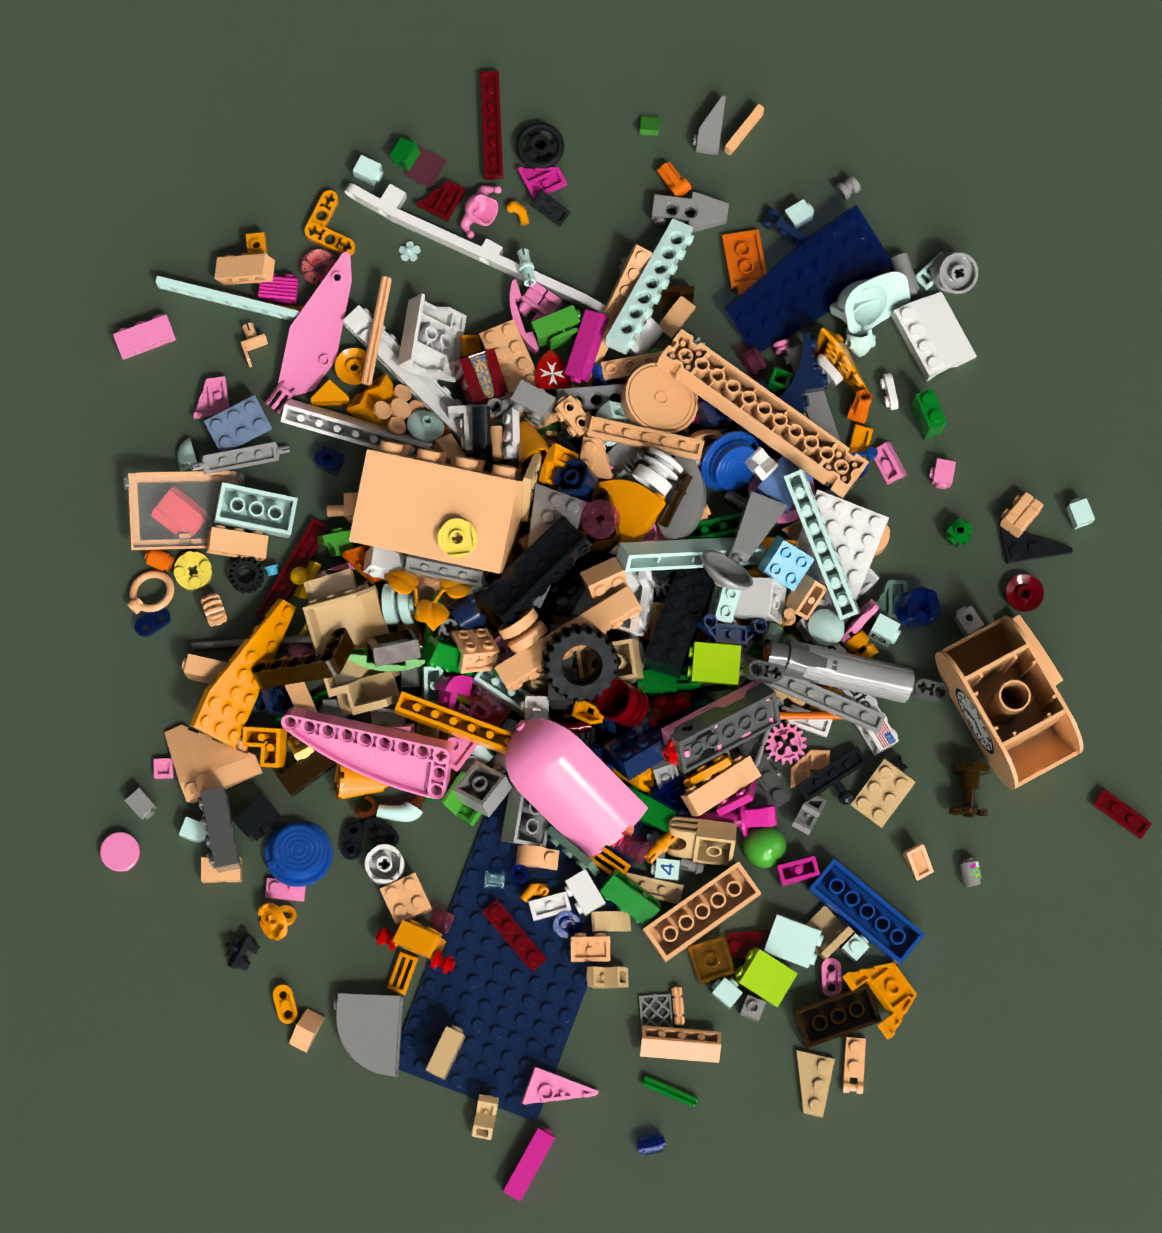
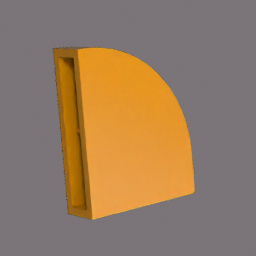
(637, 508)

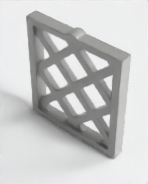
(655, 996)

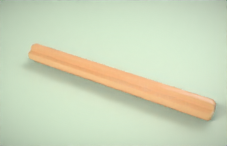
(376, 330)

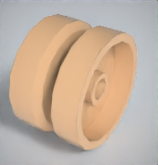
(524, 631)

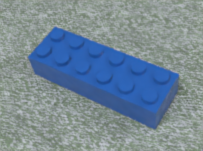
(866, 912)

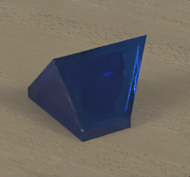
(671, 795)

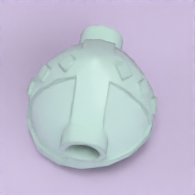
(860, 344)

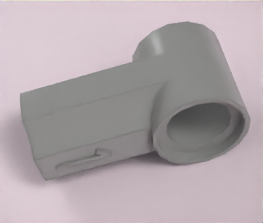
(504, 402)

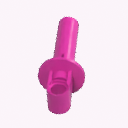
(744, 817)

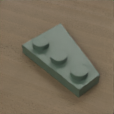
(571, 850)

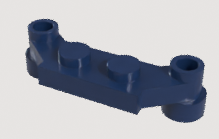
(784, 229)
(730, 633)

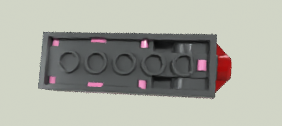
(720, 726)

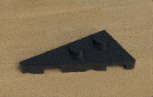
(1030, 547)

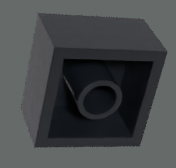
(257, 818)

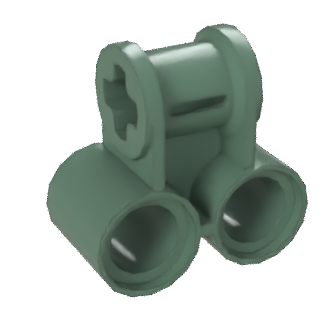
(773, 633)

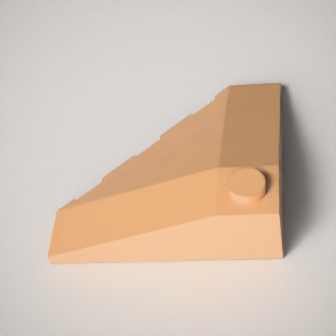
(207, 763)

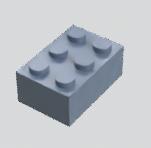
(237, 424)

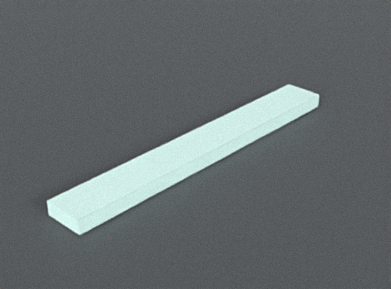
(226, 298)

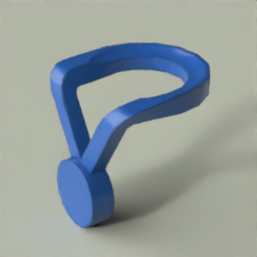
(597, 372)
(871, 453)

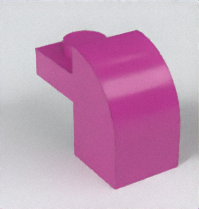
(451, 686)

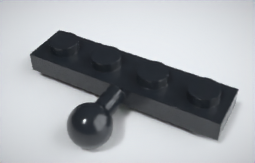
(831, 775)

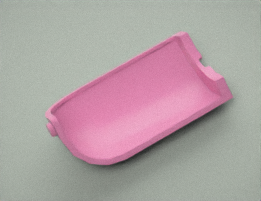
(570, 785)

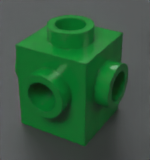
(778, 381)
(955, 538)

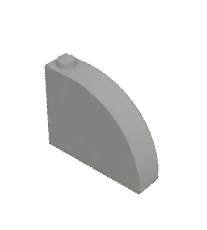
(692, 504)
(371, 1030)

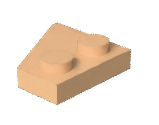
(594, 455)

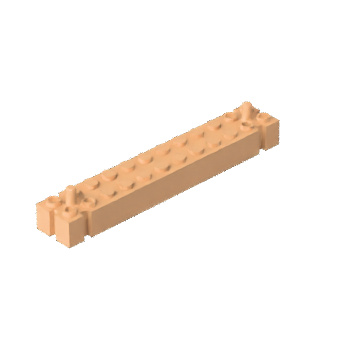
(762, 413)

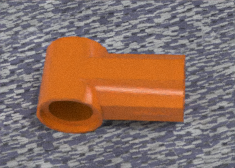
(676, 185)
(860, 407)

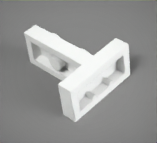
(464, 411)

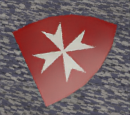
(551, 372)

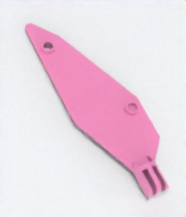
(314, 336)

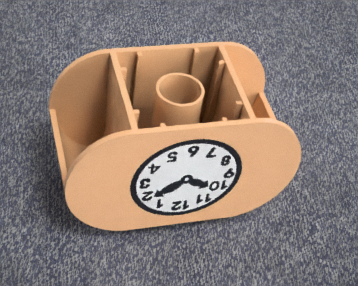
(1009, 702)

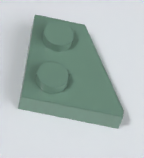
(888, 597)

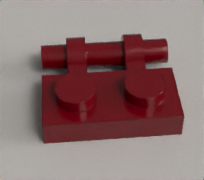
(572, 723)

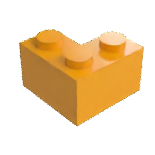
(272, 743)

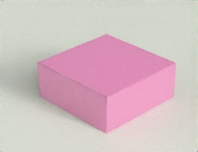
(163, 768)

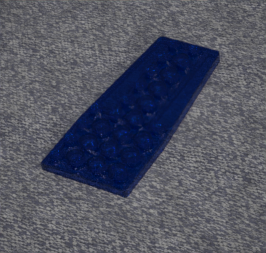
(808, 280)

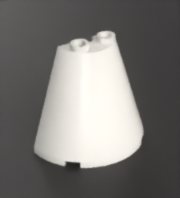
(640, 586)

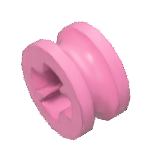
(781, 346)

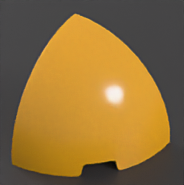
(362, 404)

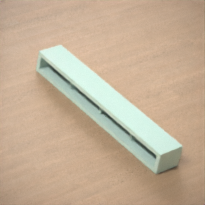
(675, 553)

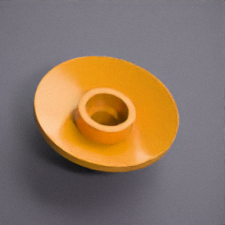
(345, 361)

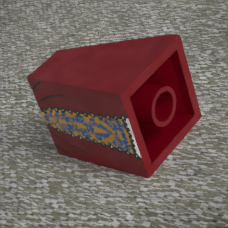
(479, 376)

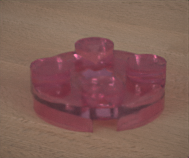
(607, 526)

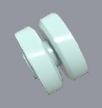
(397, 606)

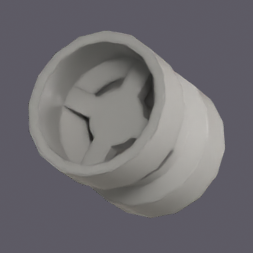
(848, 187)

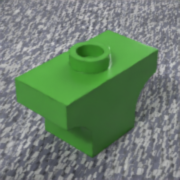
(336, 542)

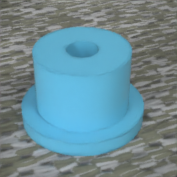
(271, 570)

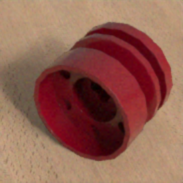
(623, 703)

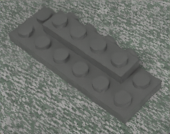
(769, 787)

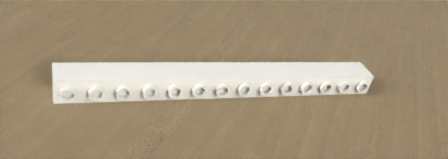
(423, 388)

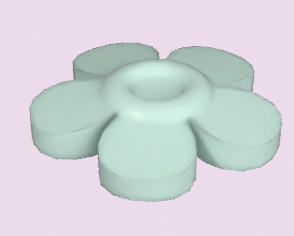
(409, 252)

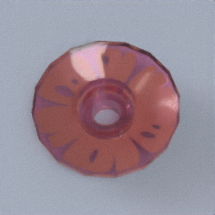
(316, 259)

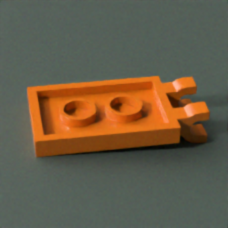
(743, 258)

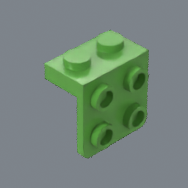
(459, 809)

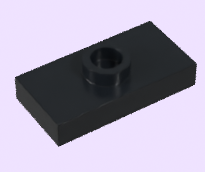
(550, 208)

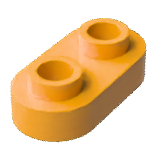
(285, 1004)

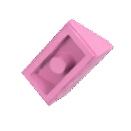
(889, 463)

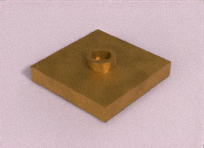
(712, 959)

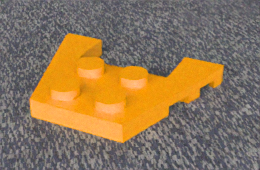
(890, 989)

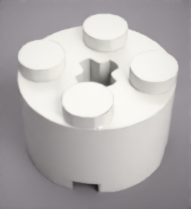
(377, 856)

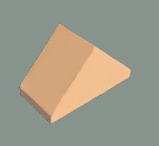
(306, 1030)

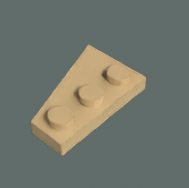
(815, 1080)

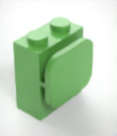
(557, 328)

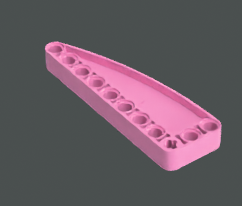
(386, 762)

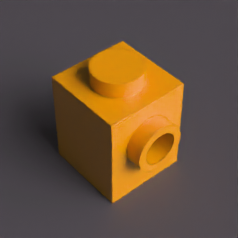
(256, 243)

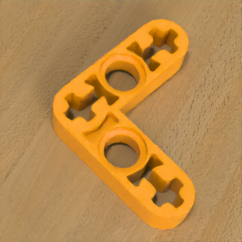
(320, 226)

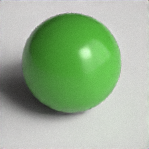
(764, 846)

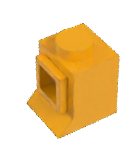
(580, 711)

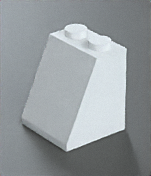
(762, 600)

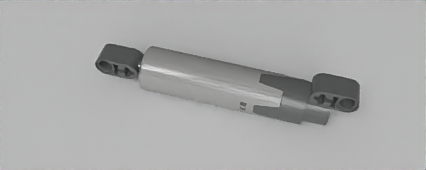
(842, 671)

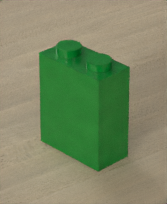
(928, 414)

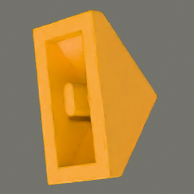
(330, 395)

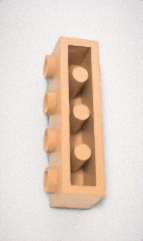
(720, 786)
(675, 1044)

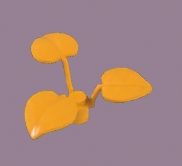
(426, 611)

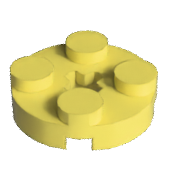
(450, 546)
(198, 580)

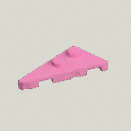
(549, 1087)

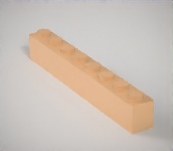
(604, 616)

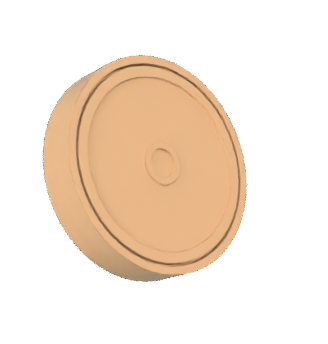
(658, 400)

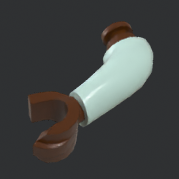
(404, 813)

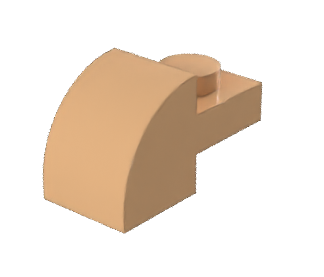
(537, 857)

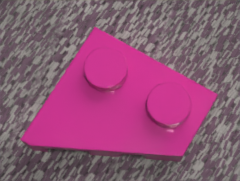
(543, 179)
(737, 799)

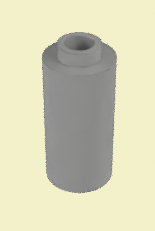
(902, 264)

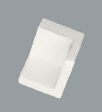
(761, 464)

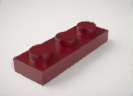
(1122, 814)

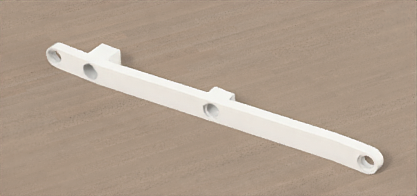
(489, 253)

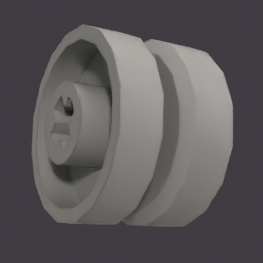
(959, 282)

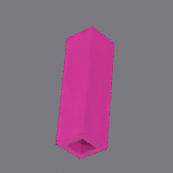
(586, 346)
(529, 1163)

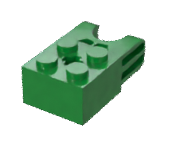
(658, 683)

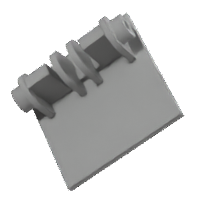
(625, 460)

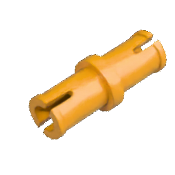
(660, 846)

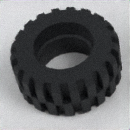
(591, 685)

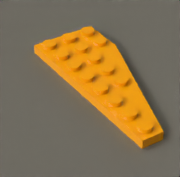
(232, 695)

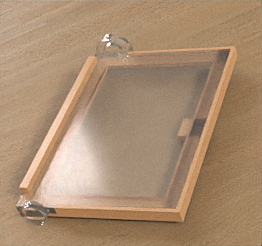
(174, 507)

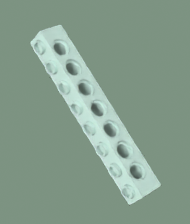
(675, 232)
(822, 544)

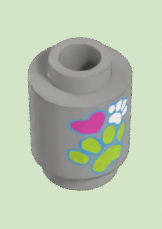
(971, 872)

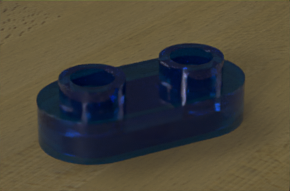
(153, 623)

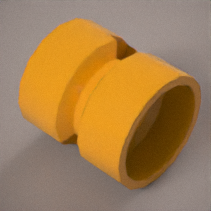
(858, 642)

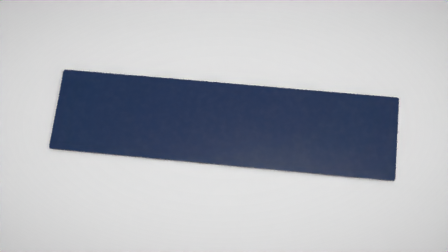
(504, 1009)

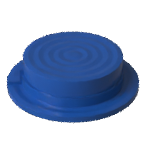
(724, 461)
(298, 853)

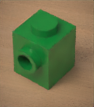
(405, 153)

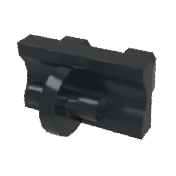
(237, 960)

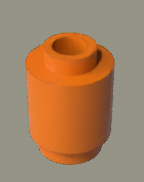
(159, 559)

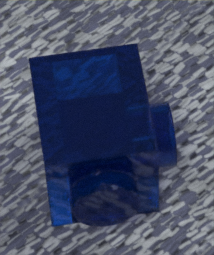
(329, 460)

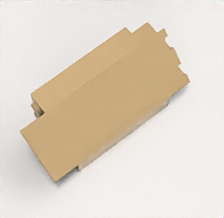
(340, 603)

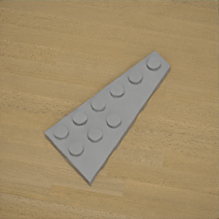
(547, 509)

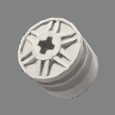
(659, 469)

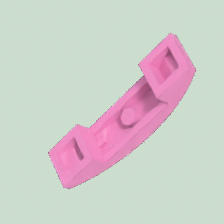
(528, 338)

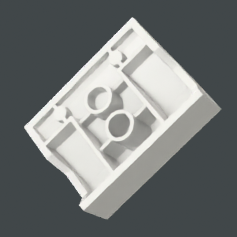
(933, 335)
(430, 339)

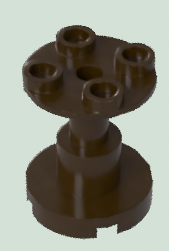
(969, 781)

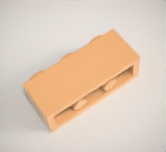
(244, 269)
(237, 543)

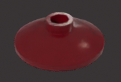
(1028, 584)

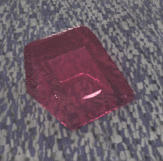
(441, 920)

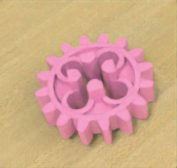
(788, 754)

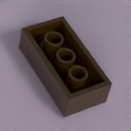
(837, 1016)

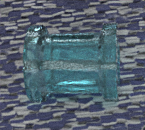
(494, 879)

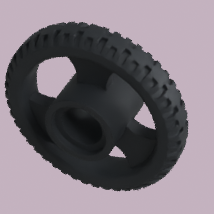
(556, 149)

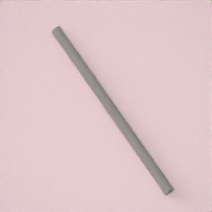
(237, 642)

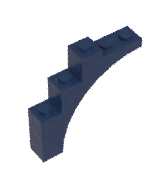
(807, 379)

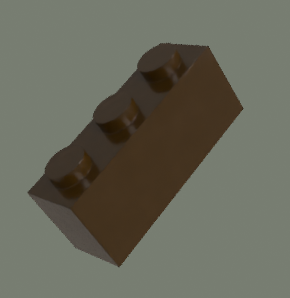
(305, 772)

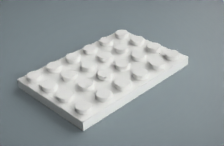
(855, 538)

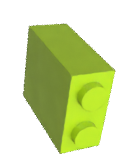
(714, 663)
(765, 976)

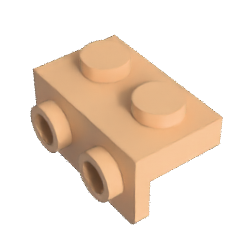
(590, 948)

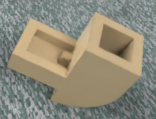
(607, 977)
(485, 1117)

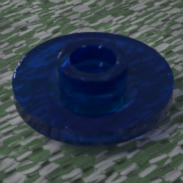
(566, 924)

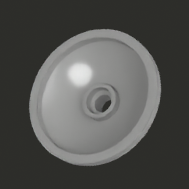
(726, 571)

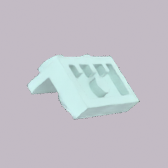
(723, 604)

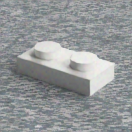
(549, 906)

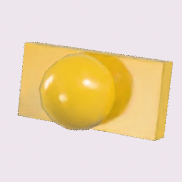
(300, 575)

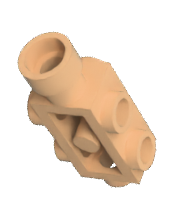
(572, 417)

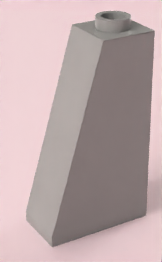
(756, 522)

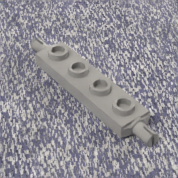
(239, 458)

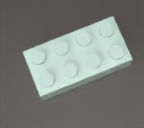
(255, 510)

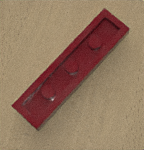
(514, 935)

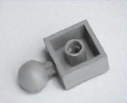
(483, 786)

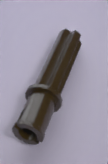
(675, 499)

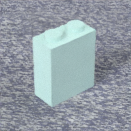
(794, 941)

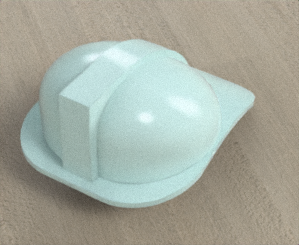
(871, 301)

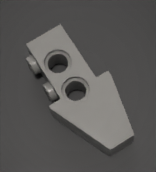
(707, 211)

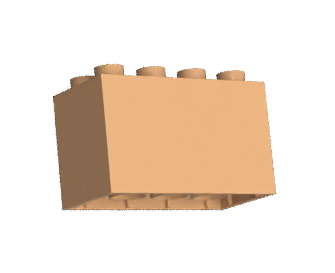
(411, 497)

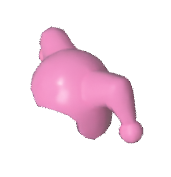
(480, 209)

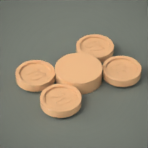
(398, 409)

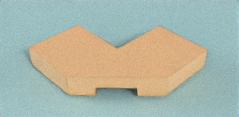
(810, 761)

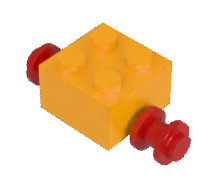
(419, 941)

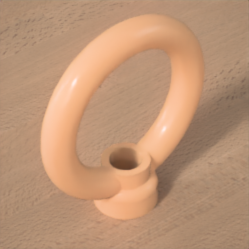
(137, 605)

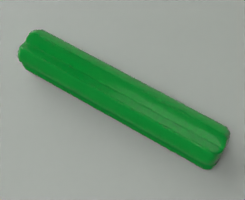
(670, 1091)

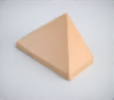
(918, 861)

